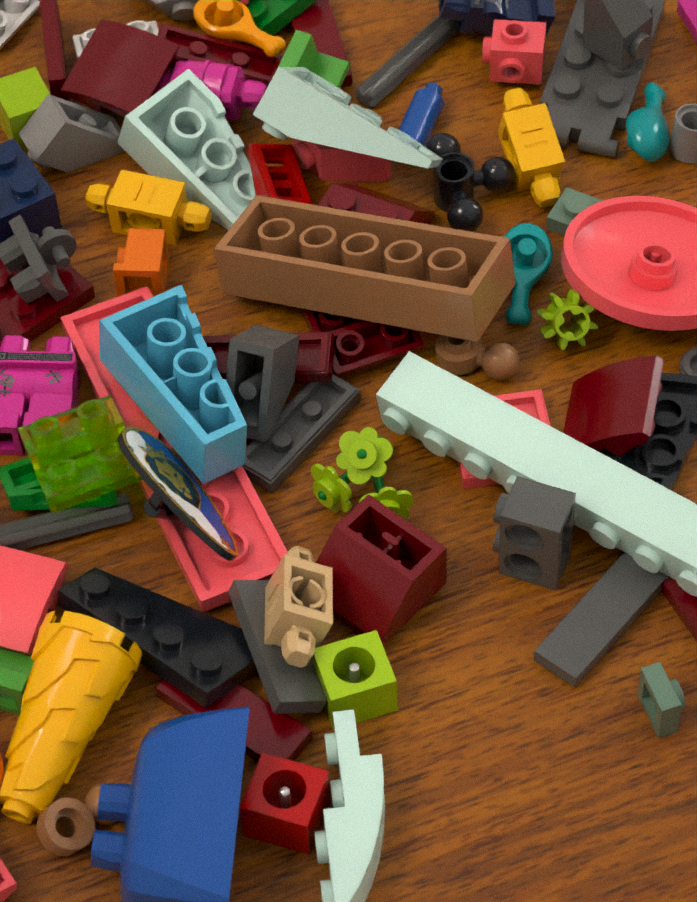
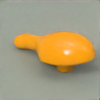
(234, 22)

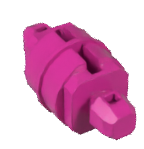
(225, 82)

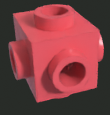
(515, 51)

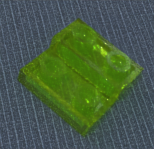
(78, 453)

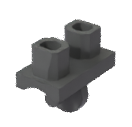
(42, 255)

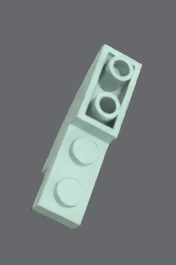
(357, 819)

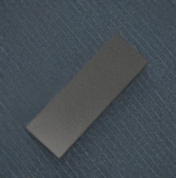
(299, 431)
(599, 620)
(286, 686)

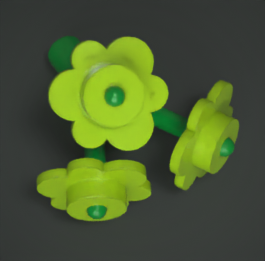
(364, 459)

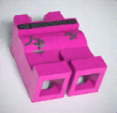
(34, 385)

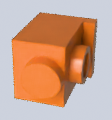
(142, 262)

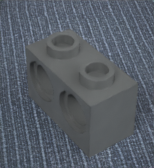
(534, 532)

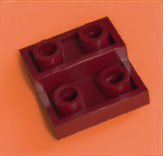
(119, 68)
(362, 342)
(615, 405)

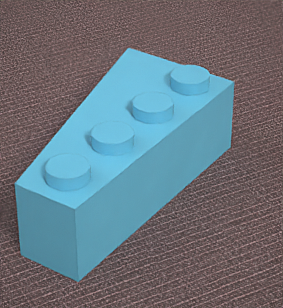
(175, 381)

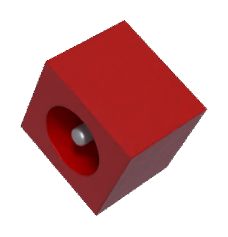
(285, 803)

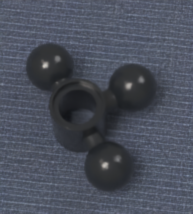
(456, 181)

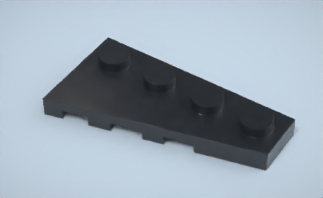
(673, 435)
(176, 641)

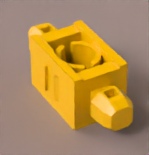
(531, 147)
(148, 203)

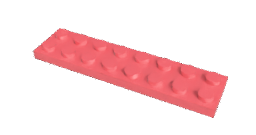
(232, 493)

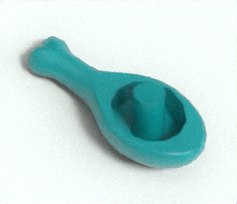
(647, 126)
(531, 261)

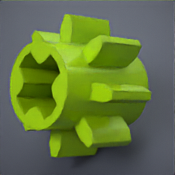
(555, 319)

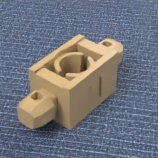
(298, 606)

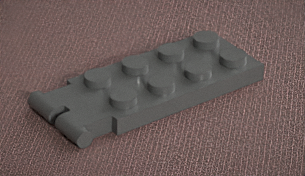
(588, 94)

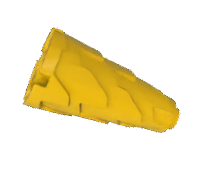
(66, 698)

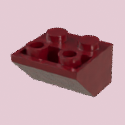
(381, 568)

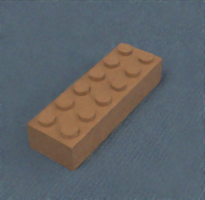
(366, 267)

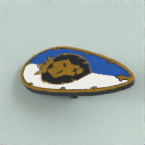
(176, 490)

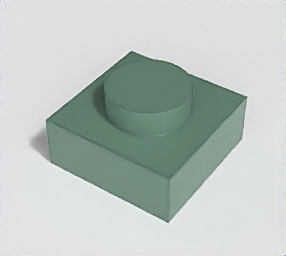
(567, 208)
(660, 699)

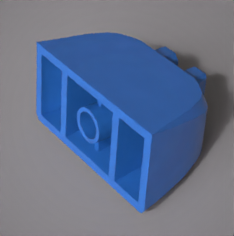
(177, 811)

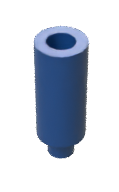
(423, 113)

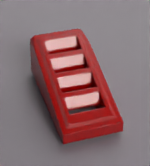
(277, 181)

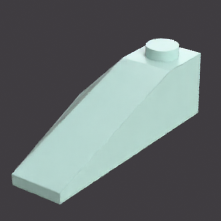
(318, 112)
(187, 139)

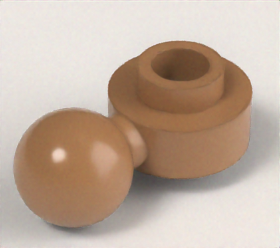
(461, 357)
(77, 818)

